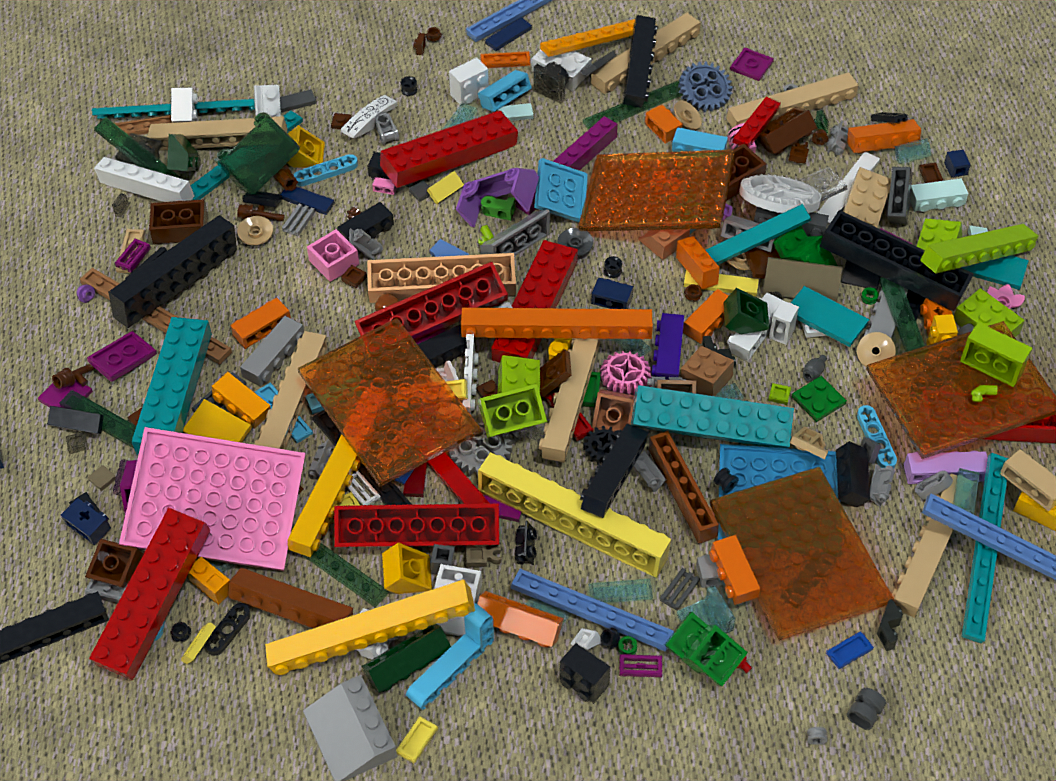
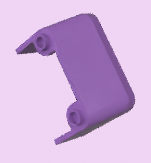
(517, 181)

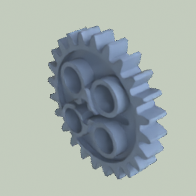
(705, 86)

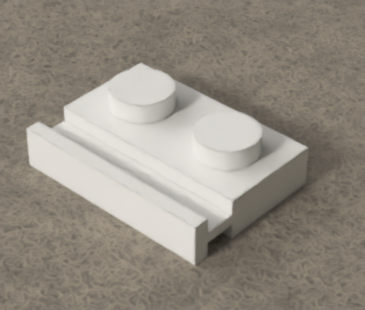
(267, 100)

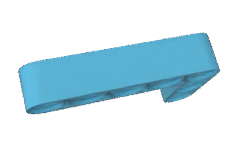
(478, 634)

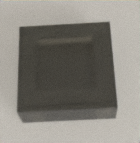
(120, 205)
(77, 442)

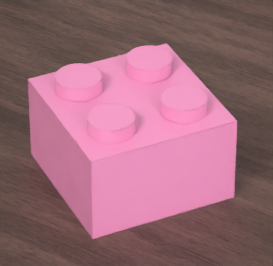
(333, 255)

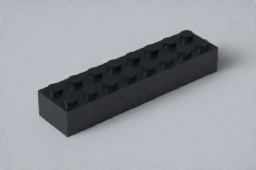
(893, 260)
(172, 271)

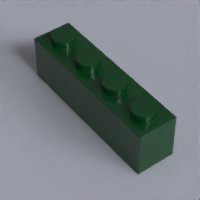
(406, 657)

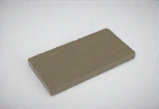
(791, 276)

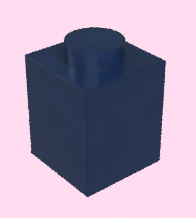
(957, 163)

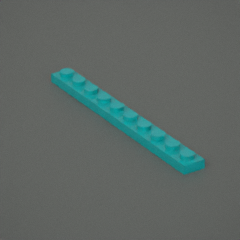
(153, 110)
(218, 176)
(985, 557)

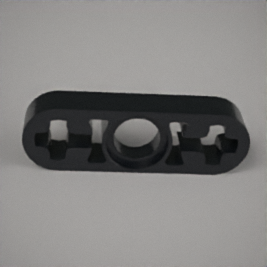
(226, 621)

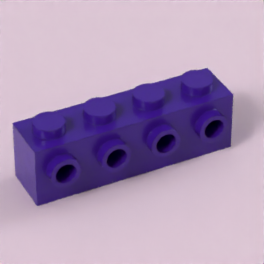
(669, 346)

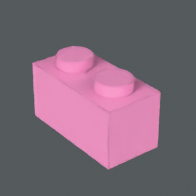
(384, 186)

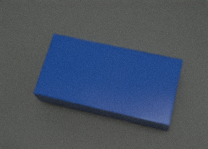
(849, 650)

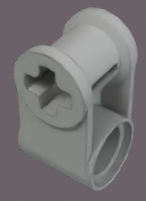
(386, 128)

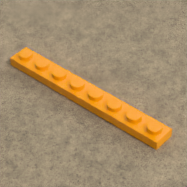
(587, 38)

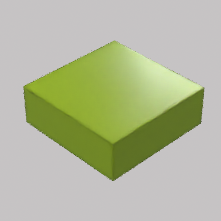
(779, 394)

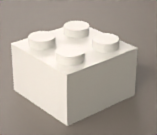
(468, 81)

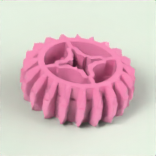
(615, 367)

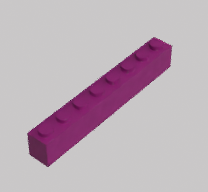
(584, 149)

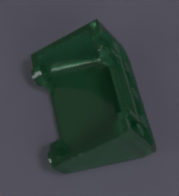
(257, 155)

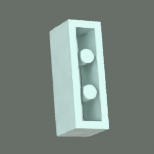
(938, 195)

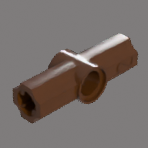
(286, 178)

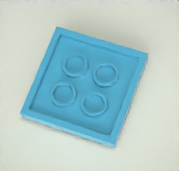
(560, 190)

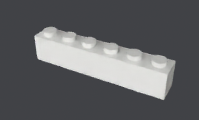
(143, 181)

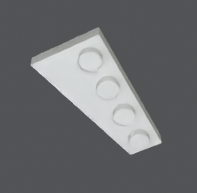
(470, 372)

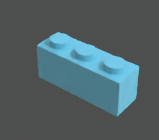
(504, 90)
(697, 141)

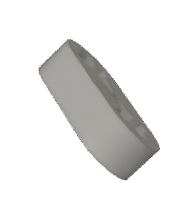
(933, 484)

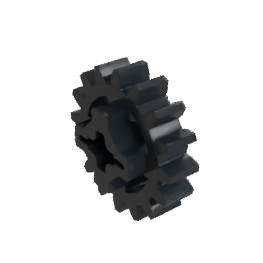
(598, 443)

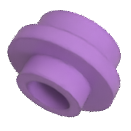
(81, 293)

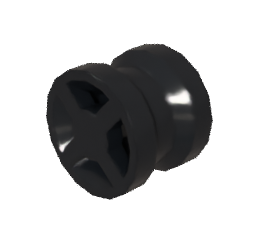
(408, 86)
(613, 267)
(726, 480)

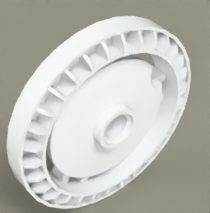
(779, 193)

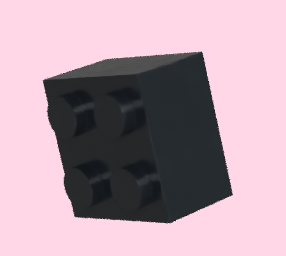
(584, 673)

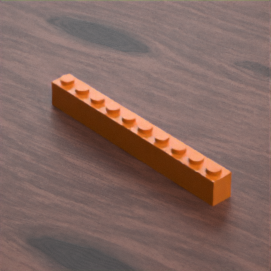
(557, 323)

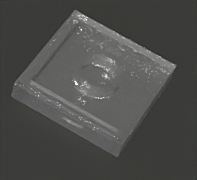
(825, 182)

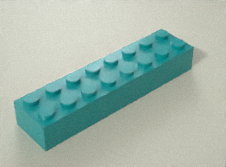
(174, 377)
(712, 417)

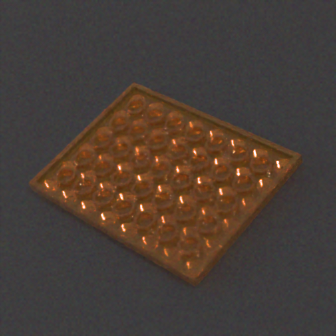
(658, 191)
(934, 399)
(388, 401)
(802, 552)

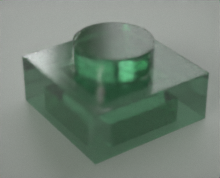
(821, 120)

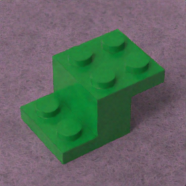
(798, 247)
(706, 649)

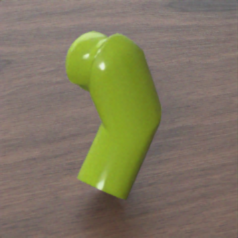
(487, 234)
(983, 390)

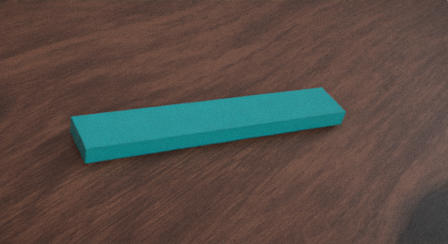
(759, 234)

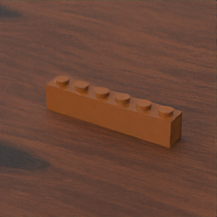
(683, 487)
(285, 600)

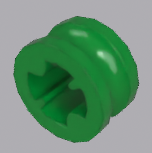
(871, 291)
(627, 639)

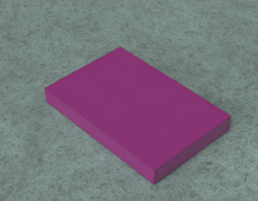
(121, 356)

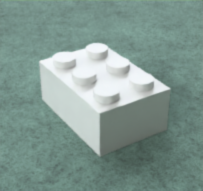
(571, 61)

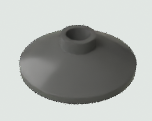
(575, 237)

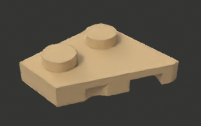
(810, 441)

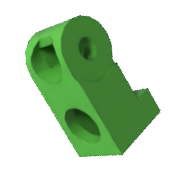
(498, 208)

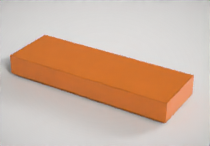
(508, 59)

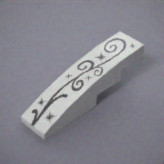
(365, 119)

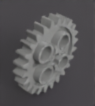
(479, 449)

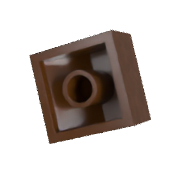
(113, 563)

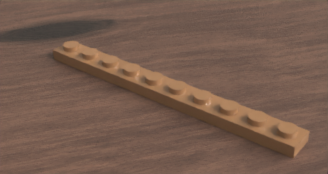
(158, 318)

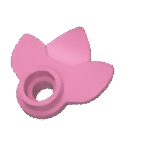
(1006, 296)

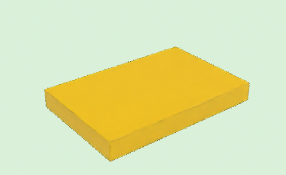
(216, 423)

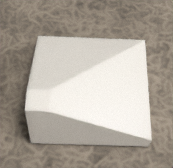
(589, 640)

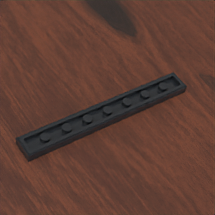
(389, 492)

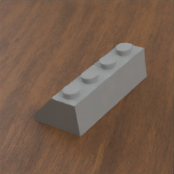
(519, 235)

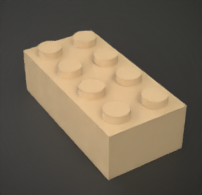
(867, 196)

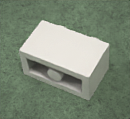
(183, 105)
(783, 322)

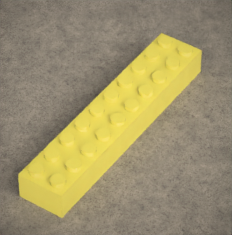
(562, 510)

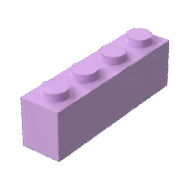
(920, 469)

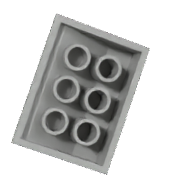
(350, 730)

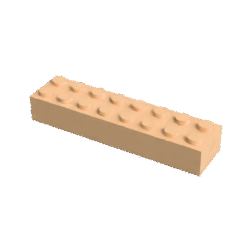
(413, 275)

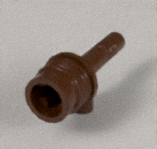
(246, 211)
(67, 377)

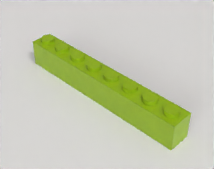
(979, 248)

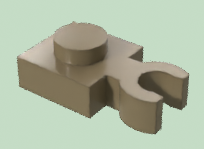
(479, 555)

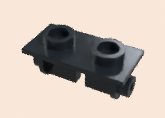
(526, 536)

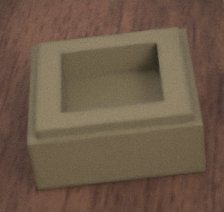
(102, 478)

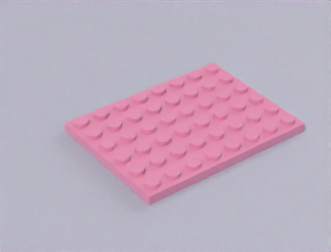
(234, 487)

